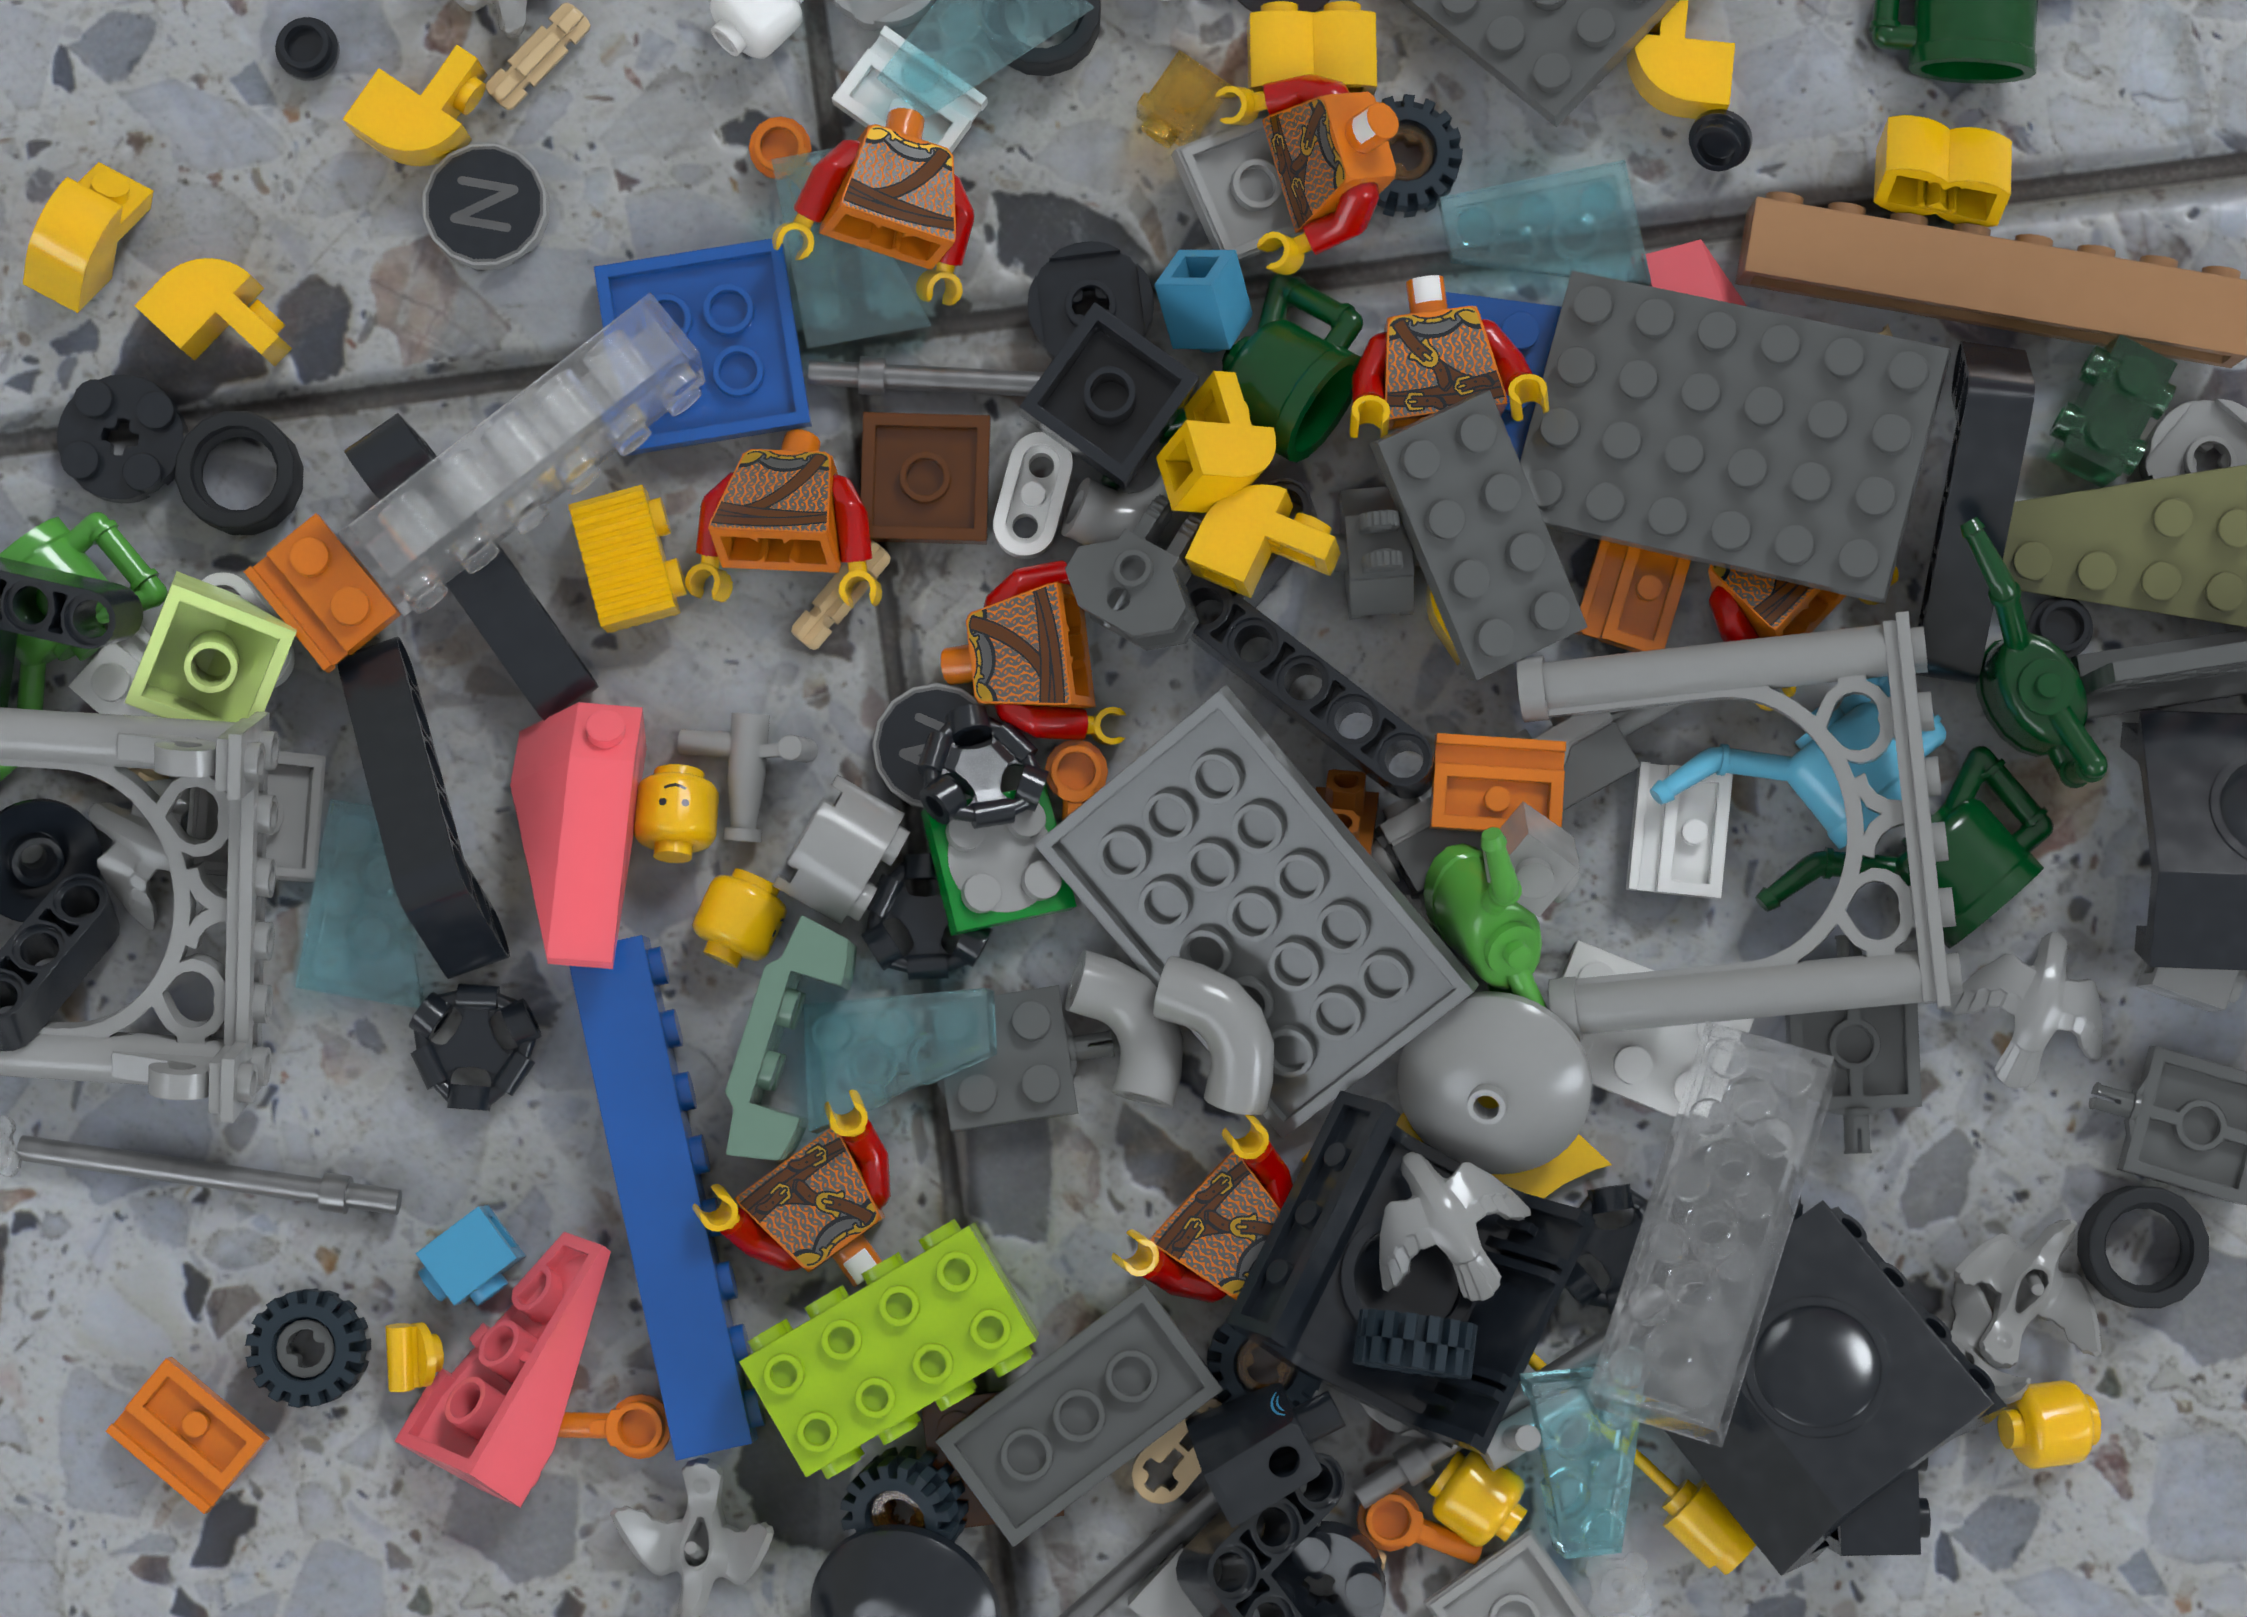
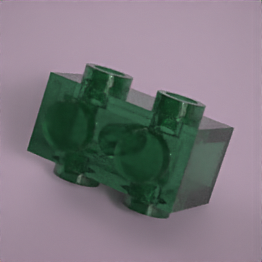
(2104, 426)

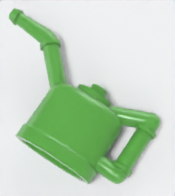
(64, 550)
(1483, 918)

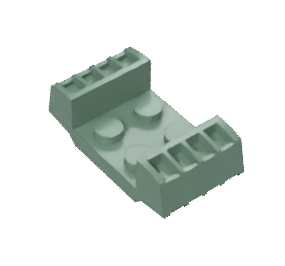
(755, 1127)

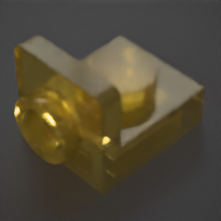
(1180, 102)

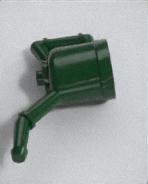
(1962, 38)
(1291, 374)
(2029, 682)
(1984, 858)

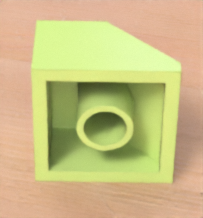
(209, 655)

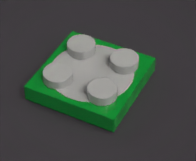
(996, 871)

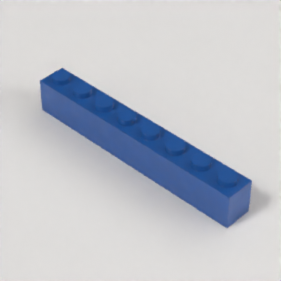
(657, 1183)

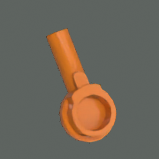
(777, 139)
(1075, 773)
(634, 1426)
(1399, 1523)

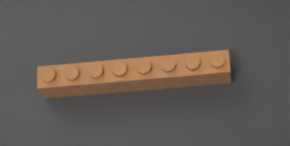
(1993, 280)

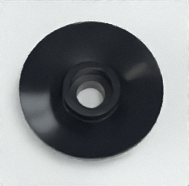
(67, 845)

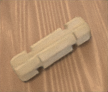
(538, 56)
(829, 608)

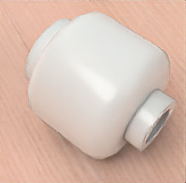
(754, 25)

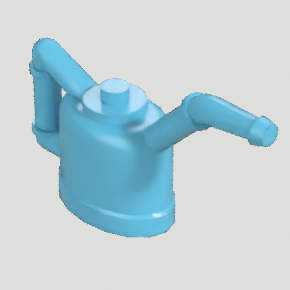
(1808, 770)

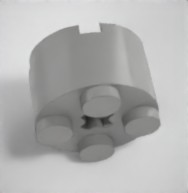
(842, 851)

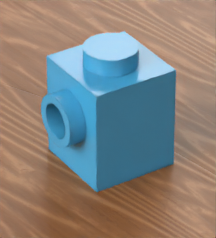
(1204, 299)
(469, 1259)

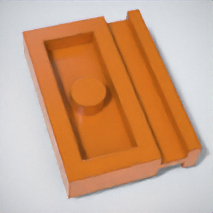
(322, 593)
(1632, 596)
(1488, 777)
(187, 1435)

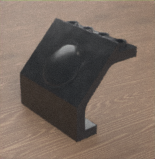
(2196, 837)
(1326, 1267)
(1837, 1393)

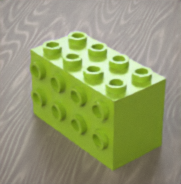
(890, 1349)

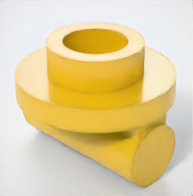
(412, 1356)

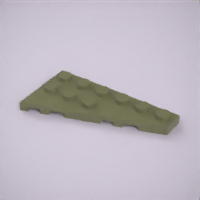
(2140, 545)

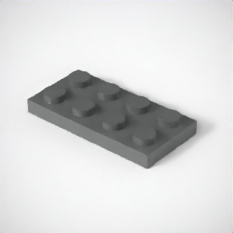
(1478, 535)
(1079, 1415)

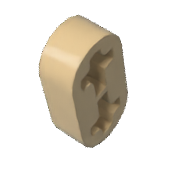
(1184, 1471)

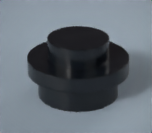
(307, 49)
(1720, 139)
(2063, 623)

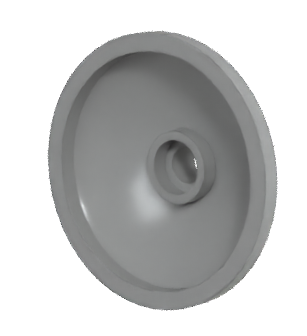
(1504, 1051)

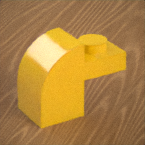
(1680, 72)
(416, 126)
(79, 233)
(204, 298)
(1214, 448)
(1247, 529)

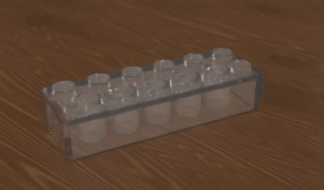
(527, 457)
(1713, 1233)

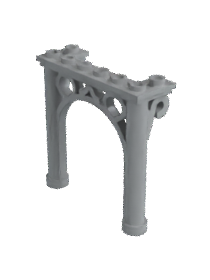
(1750, 673)
(233, 766)

